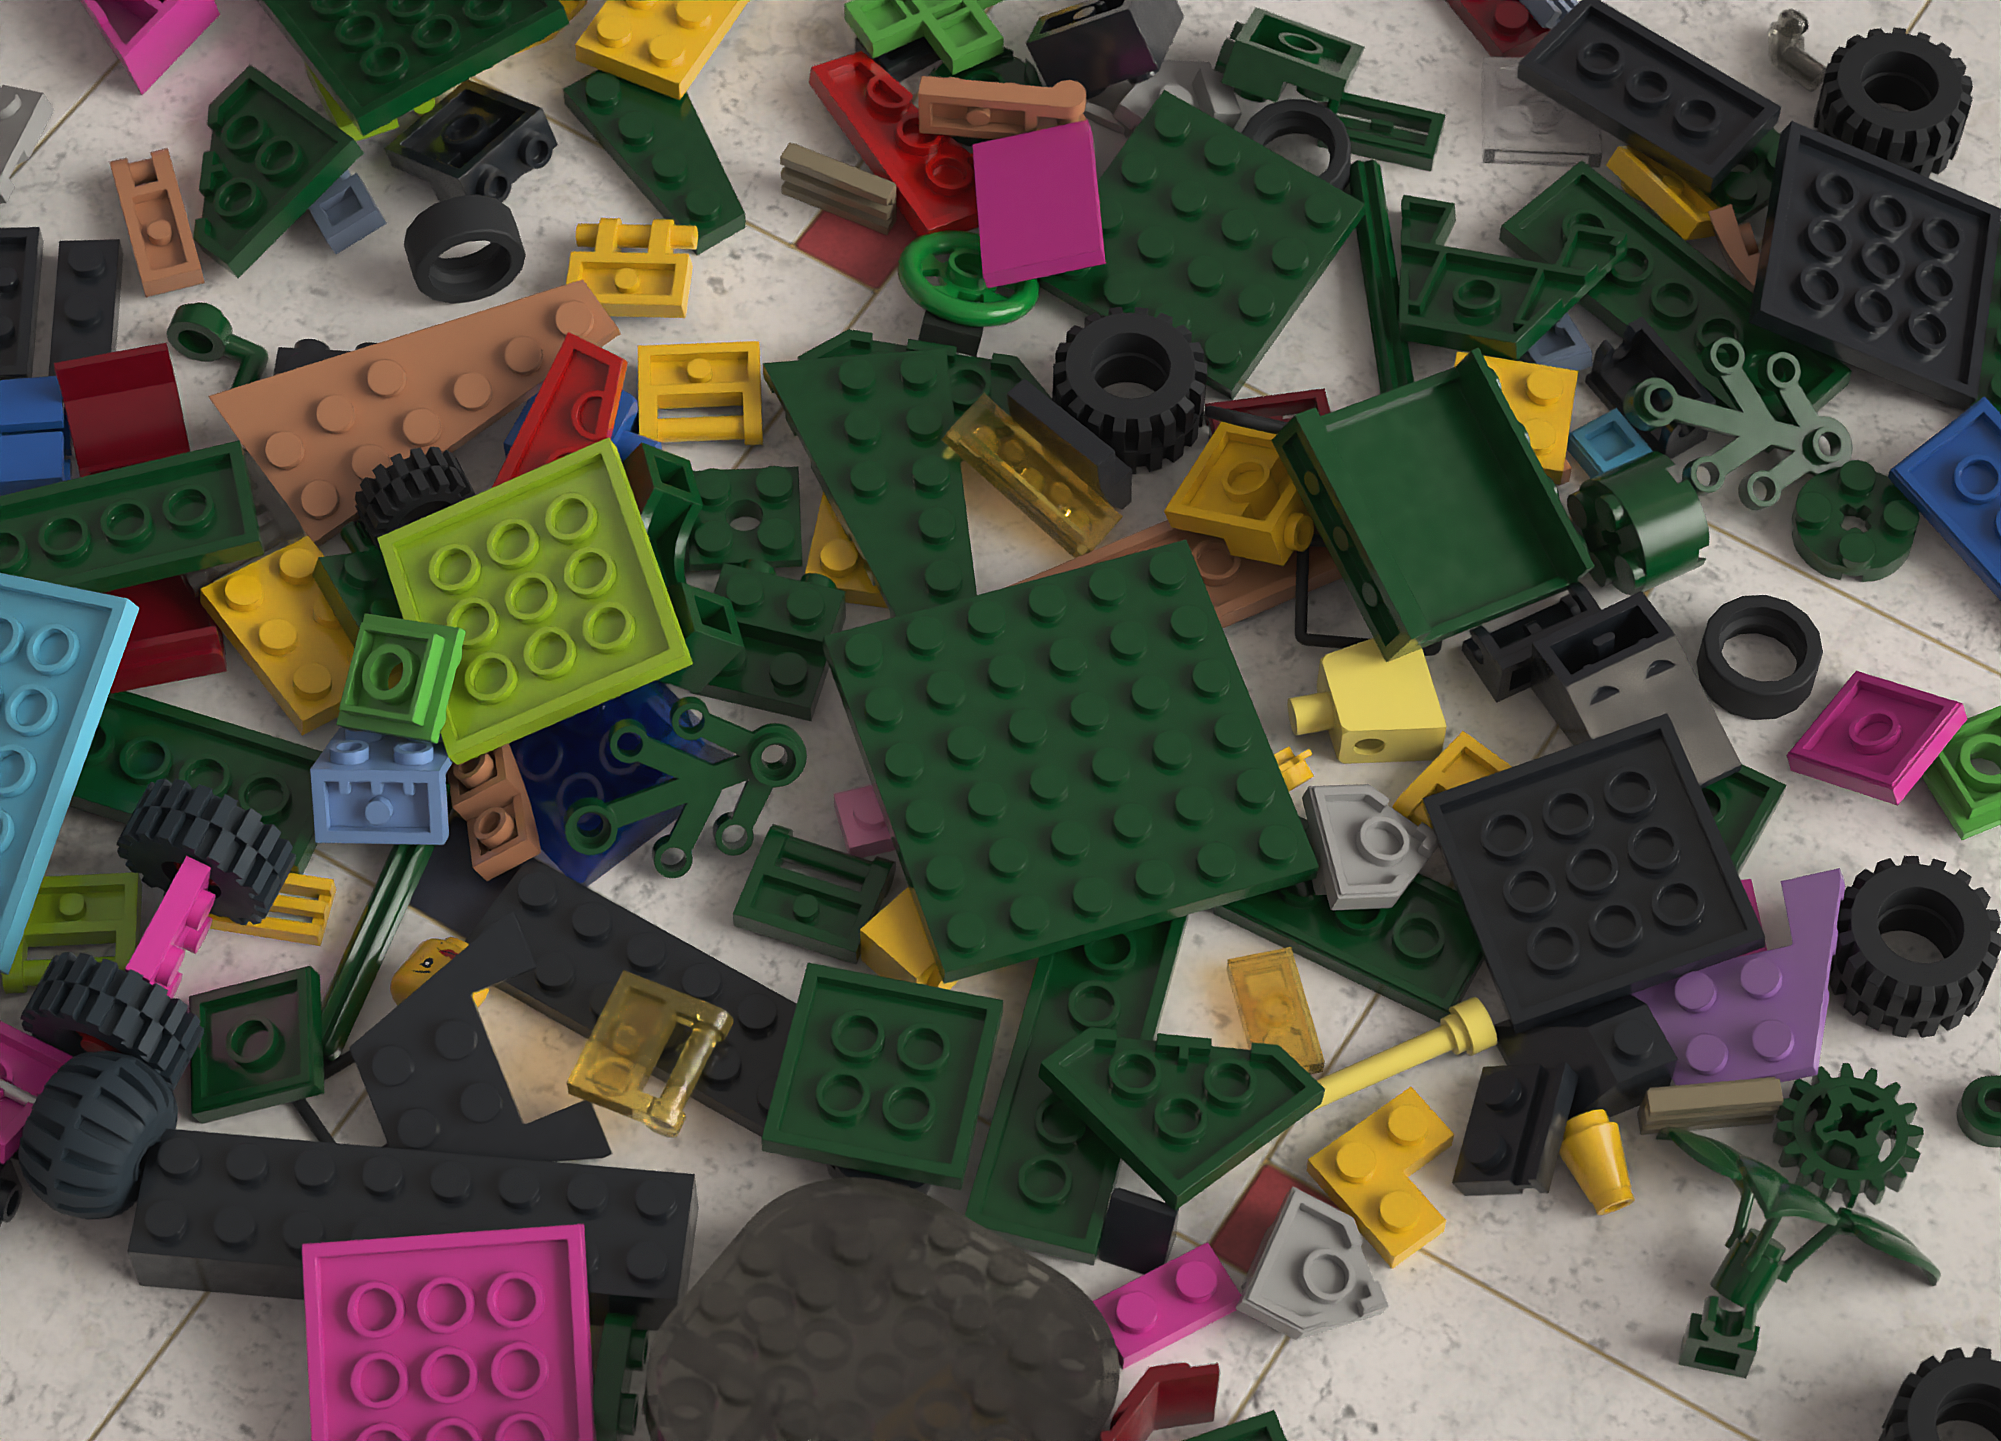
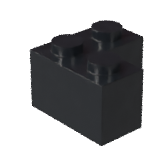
(1104, 42)

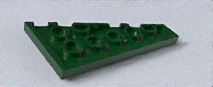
(882, 463)

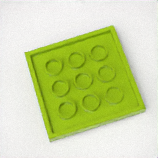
(550, 594)

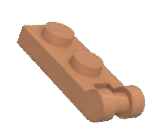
(994, 108)
(157, 223)

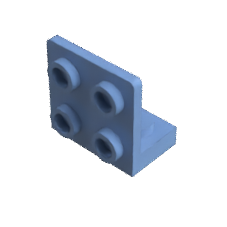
(380, 790)

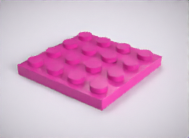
(450, 1337)

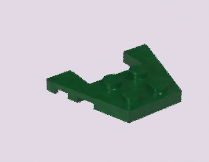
(1489, 299)

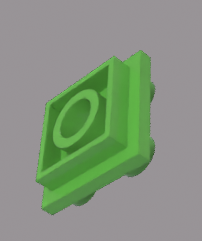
(420, 699)
(1964, 794)

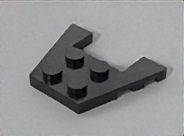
(441, 1079)

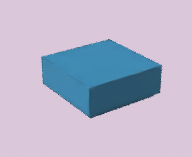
(1605, 443)

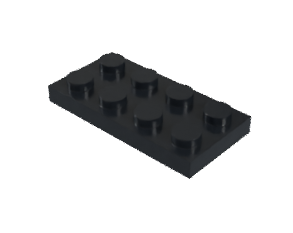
(1649, 93)

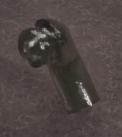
(1787, 49)

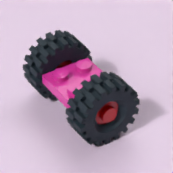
(206, 862)

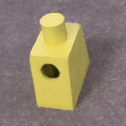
(1373, 706)

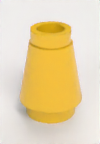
(1597, 1160)

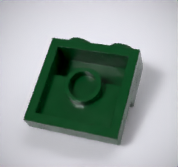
(1279, 51)
(781, 637)

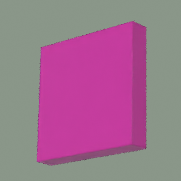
(1877, 737)

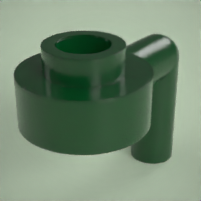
(207, 336)

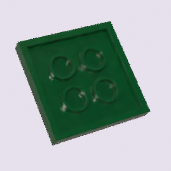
(883, 1076)

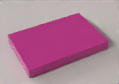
(1038, 204)

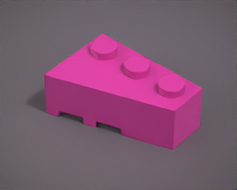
(150, 32)

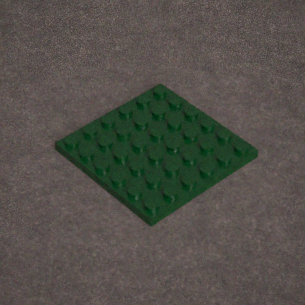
(1067, 760)

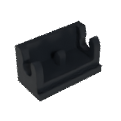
(1635, 360)
(1504, 655)

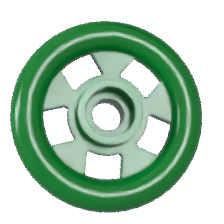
(961, 279)

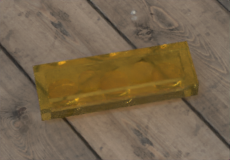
(1031, 477)

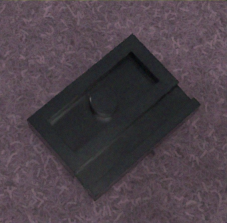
(1515, 1129)

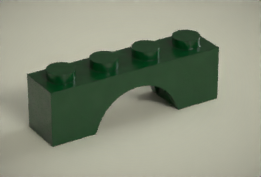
(669, 506)

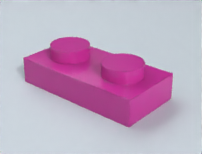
(1168, 1304)

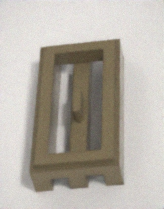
(838, 188)
(1710, 1105)

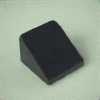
(1137, 1232)

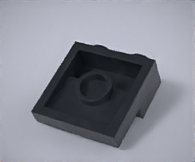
(474, 143)

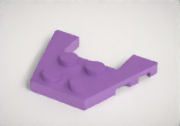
(1758, 1009)

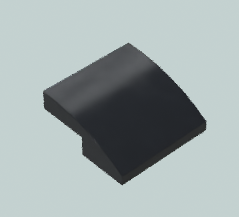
(1071, 443)

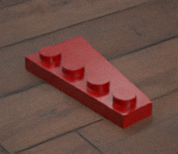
(878, 117)
(571, 408)

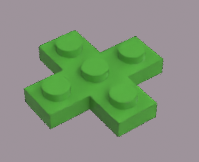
(954, 28)

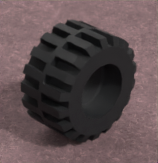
(1903, 73)
(1140, 352)
(1928, 904)
(1946, 1392)

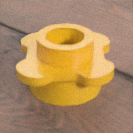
(1293, 769)

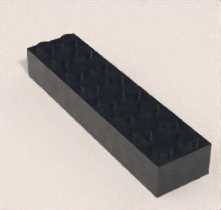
(240, 1206)

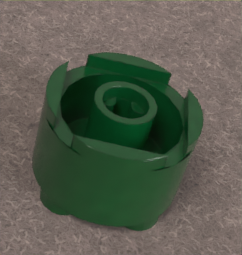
(1640, 524)

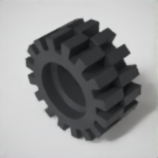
(410, 490)

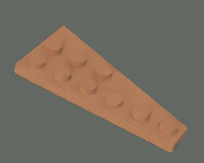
(435, 387)

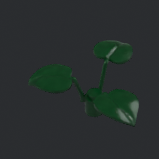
(1756, 1259)

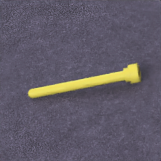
(1464, 1030)

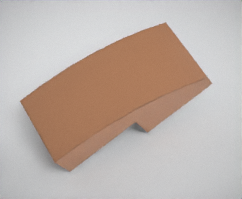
(1736, 245)
(497, 811)

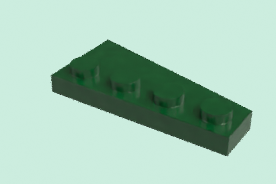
(661, 151)

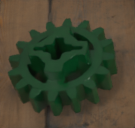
(1848, 1135)

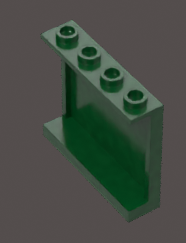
(1433, 506)

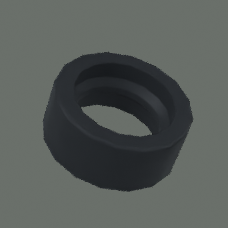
(1307, 118)
(455, 223)
(1770, 618)

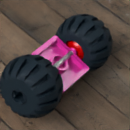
(80, 1123)

